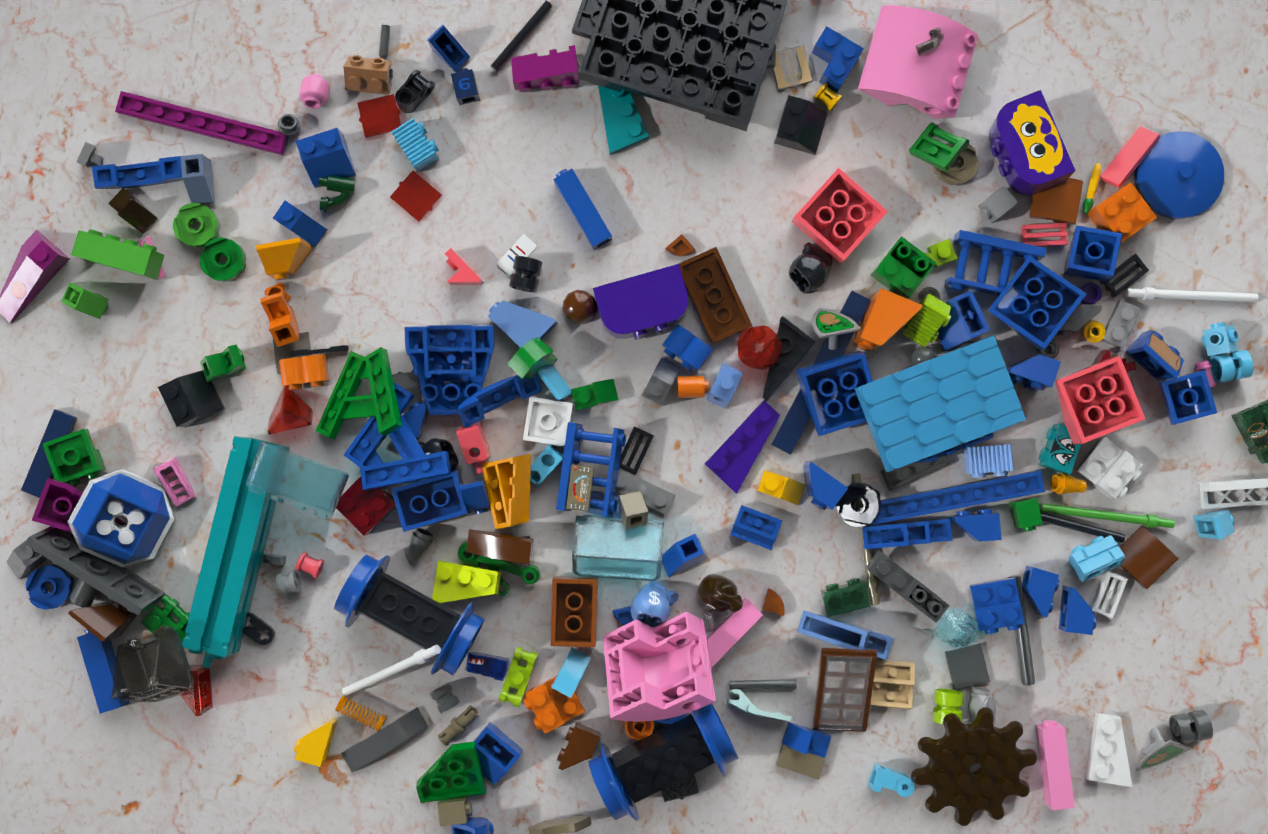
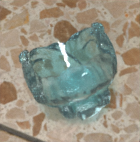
(956, 628)

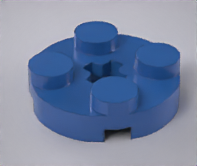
(37, 590)

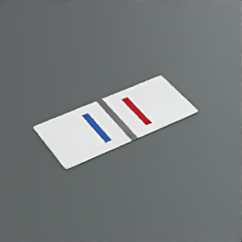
(522, 247)

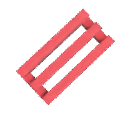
(1062, 234)

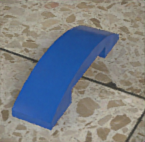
(137, 175)
(496, 395)

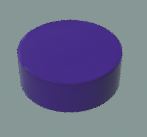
(1093, 293)

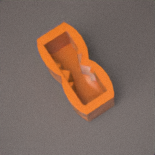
(304, 370)

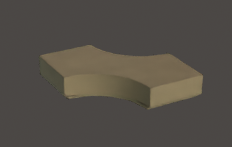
(567, 825)

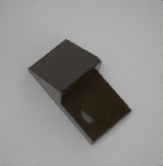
(132, 210)

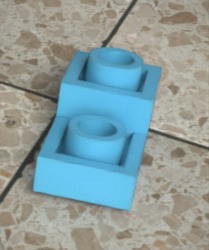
(571, 672)

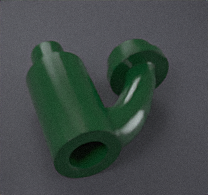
(336, 184)

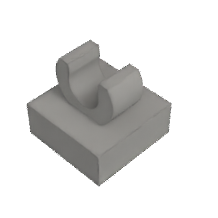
(87, 155)

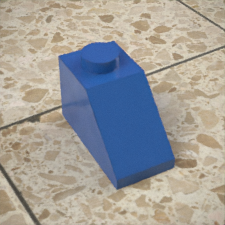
(299, 223)
(476, 496)
(1075, 613)

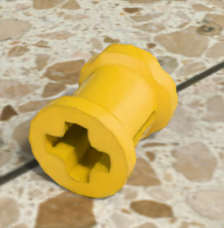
(821, 95)

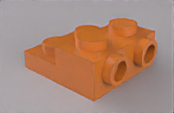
(551, 706)

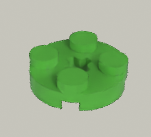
(186, 218)

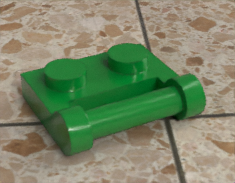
(936, 152)

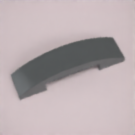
(384, 740)

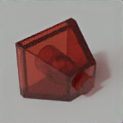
(201, 697)

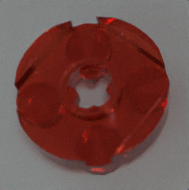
(759, 335)

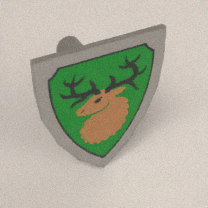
(831, 324)
(1160, 750)

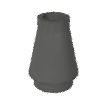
(419, 543)

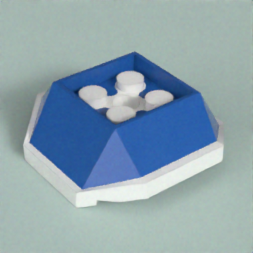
(128, 496)

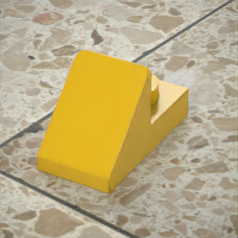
(781, 487)

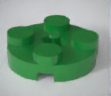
(211, 254)

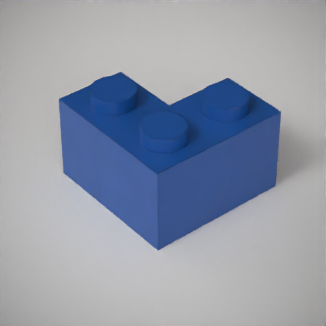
(840, 55)

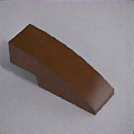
(500, 546)

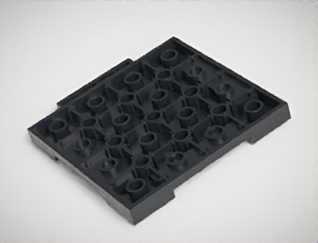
(682, 51)

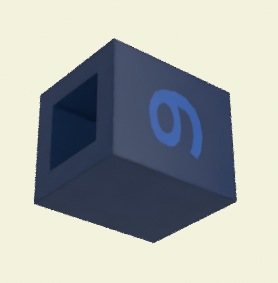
(465, 86)

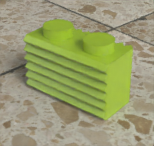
(925, 323)

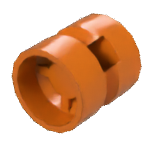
(639, 729)

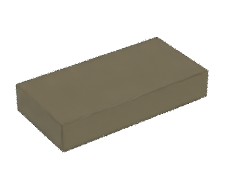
(792, 760)

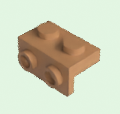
(367, 74)

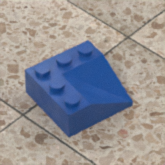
(1036, 303)
(831, 391)

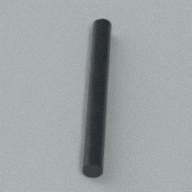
(523, 33)
(1081, 527)

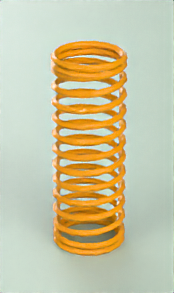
(340, 706)

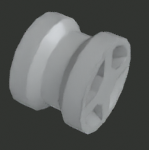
(288, 583)

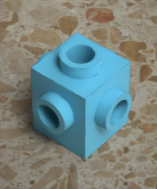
(1220, 339)

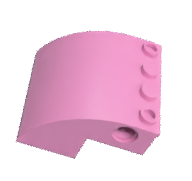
(901, 76)
(658, 669)

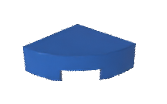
(623, 615)

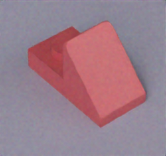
(465, 274)

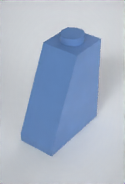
(520, 322)

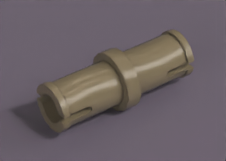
(458, 725)

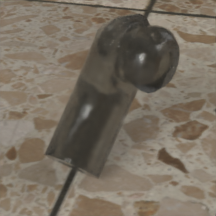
(932, 44)

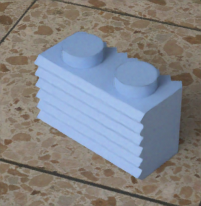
(988, 459)

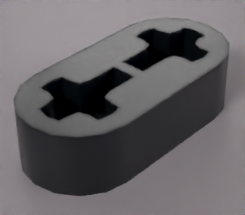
(259, 624)

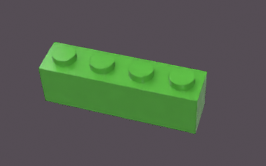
(118, 254)

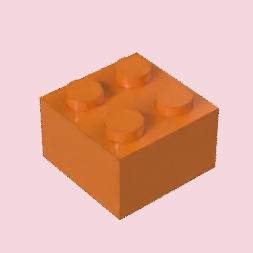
(1122, 212)

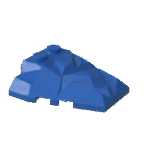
(433, 356)

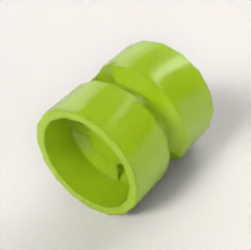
(947, 702)

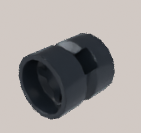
(529, 267)

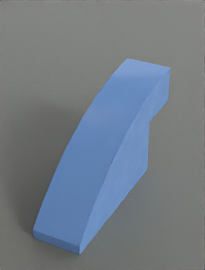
(845, 634)

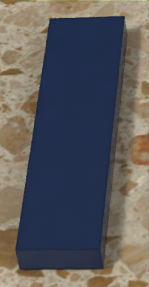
(58, 426)

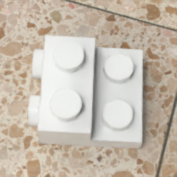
(1109, 468)

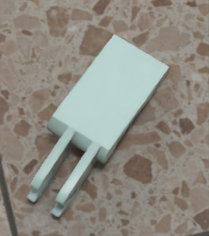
(746, 706)

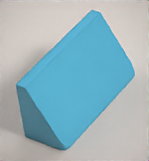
(554, 382)

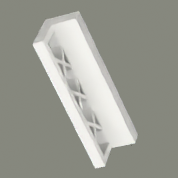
(1230, 485)

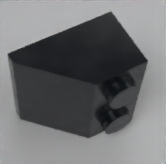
(800, 125)
(190, 399)

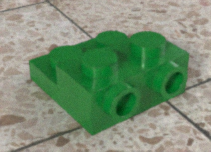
(74, 457)

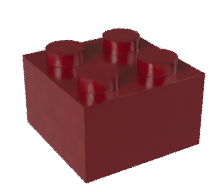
(365, 507)

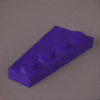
(741, 449)

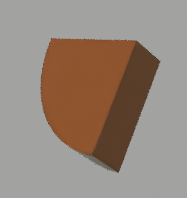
(680, 247)
(773, 603)

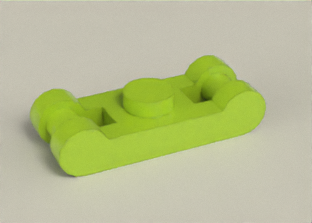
(518, 676)

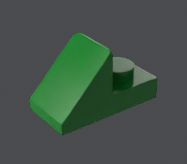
(594, 394)

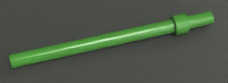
(1149, 521)

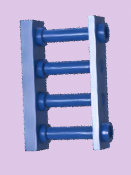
(988, 245)
(573, 456)

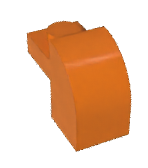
(281, 318)

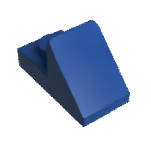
(806, 740)

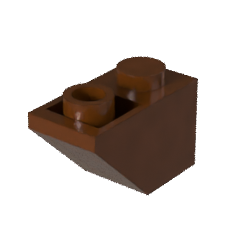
(580, 746)

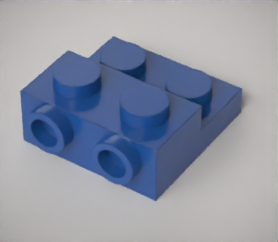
(997, 605)

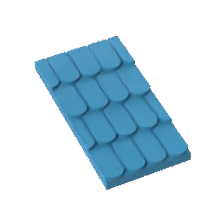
(940, 404)

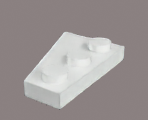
(1108, 752)

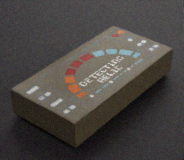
(580, 488)

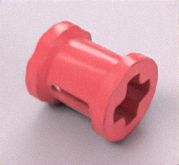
(309, 565)

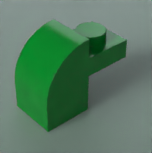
(531, 358)
(223, 364)

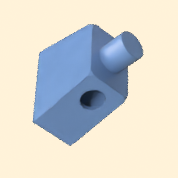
(724, 385)

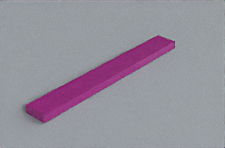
(201, 123)

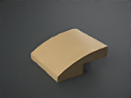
(893, 684)

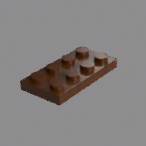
(714, 295)

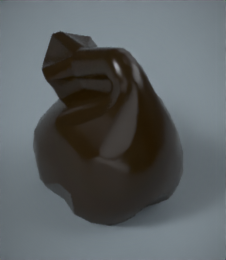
(719, 594)

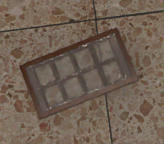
(844, 689)

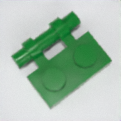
(159, 617)

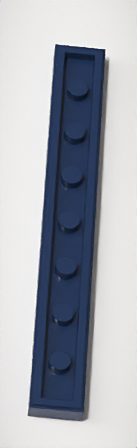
(798, 414)

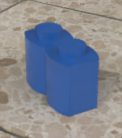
(687, 348)

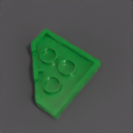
(453, 775)

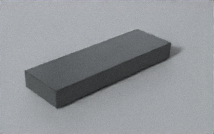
(911, 472)

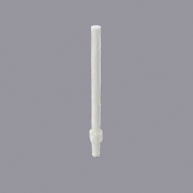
(1150, 293)
(418, 658)

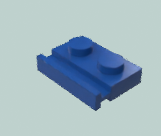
(756, 527)

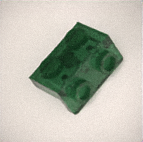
(846, 597)

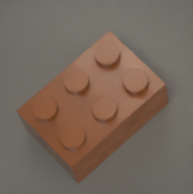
(574, 611)

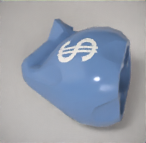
(653, 604)

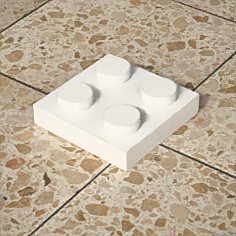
(547, 421)

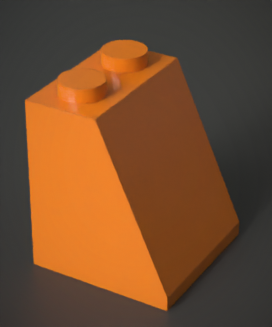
(884, 318)

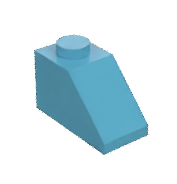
(1214, 524)

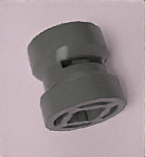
(444, 697)

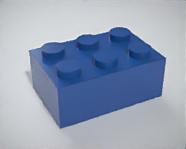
(430, 501)

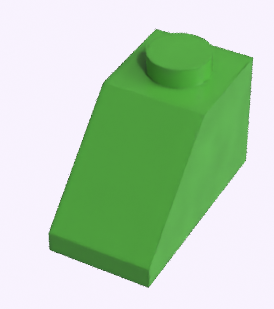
(85, 300)

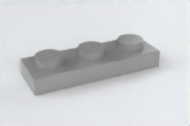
(653, 495)

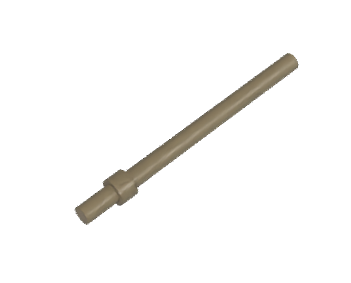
(872, 580)

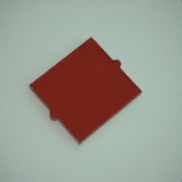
(379, 115)
(415, 196)

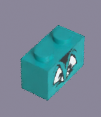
(1059, 450)

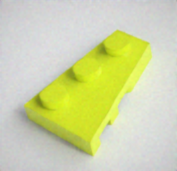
(463, 582)

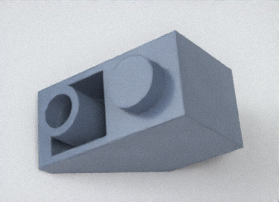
(198, 178)

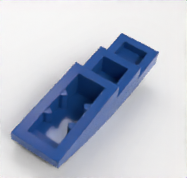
(907, 533)

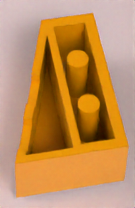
(508, 490)

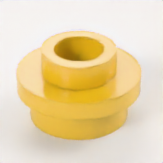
(1088, 335)

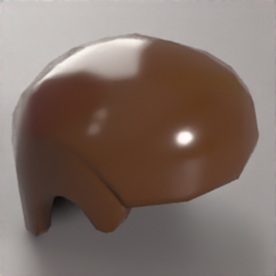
(580, 306)

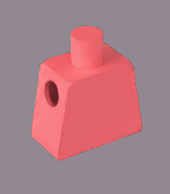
(474, 437)

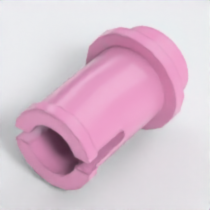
(1205, 365)

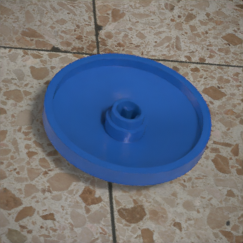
(1180, 175)

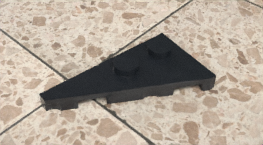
(794, 347)

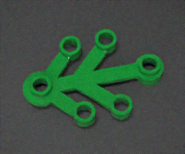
(495, 564)

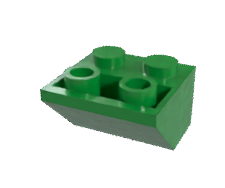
(903, 268)

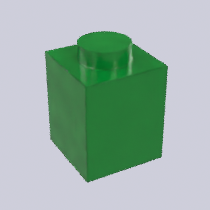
(1026, 514)

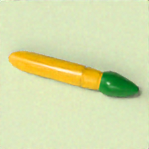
(1092, 187)

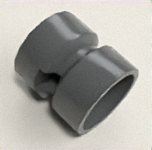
(1194, 726)

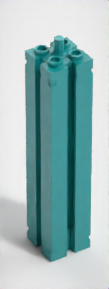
(230, 559)

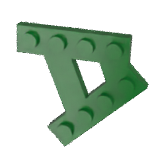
(344, 403)

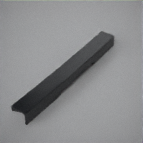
(318, 351)

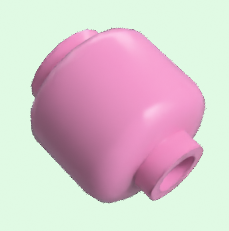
(314, 91)

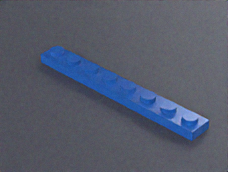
(961, 496)

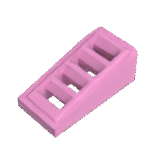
(177, 470)

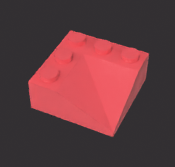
(839, 216)
(1098, 401)

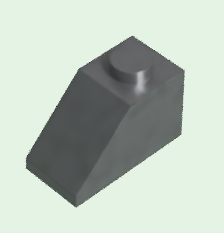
(1078, 319)
(661, 381)
(24, 560)

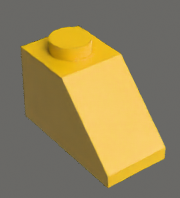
(315, 745)

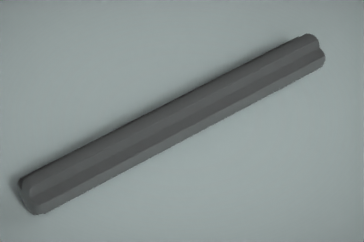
(1023, 643)

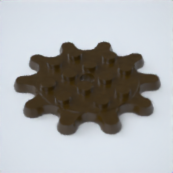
(969, 745)

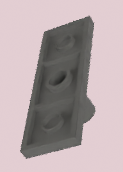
(94, 573)

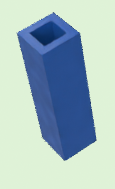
(582, 208)
(100, 666)

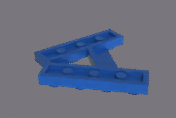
(414, 463)

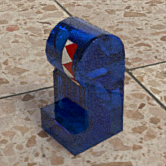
(487, 665)

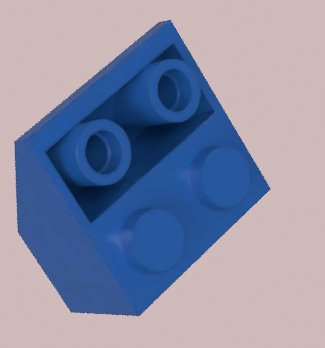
(965, 322)
(1034, 372)
(496, 752)

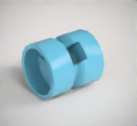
(1231, 366)

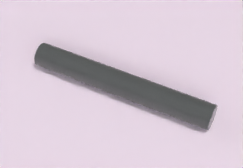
(763, 684)

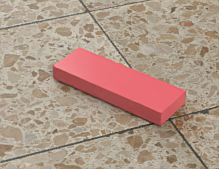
(1130, 157)

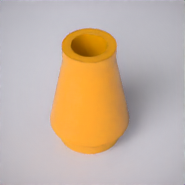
(1067, 484)

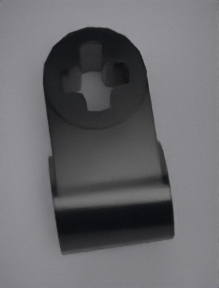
(416, 88)

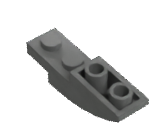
(907, 586)

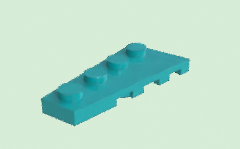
(621, 120)

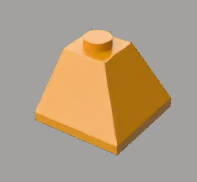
(283, 257)

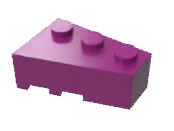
(545, 71)

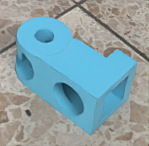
(545, 464)
(891, 780)

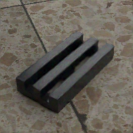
(1110, 286)
(642, 433)

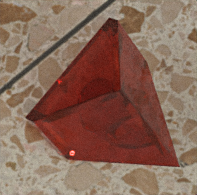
(289, 413)

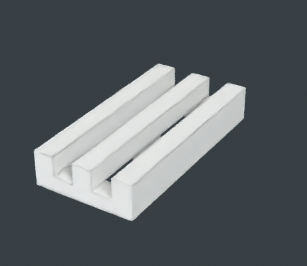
(1101, 590)

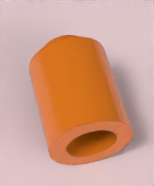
(692, 386)

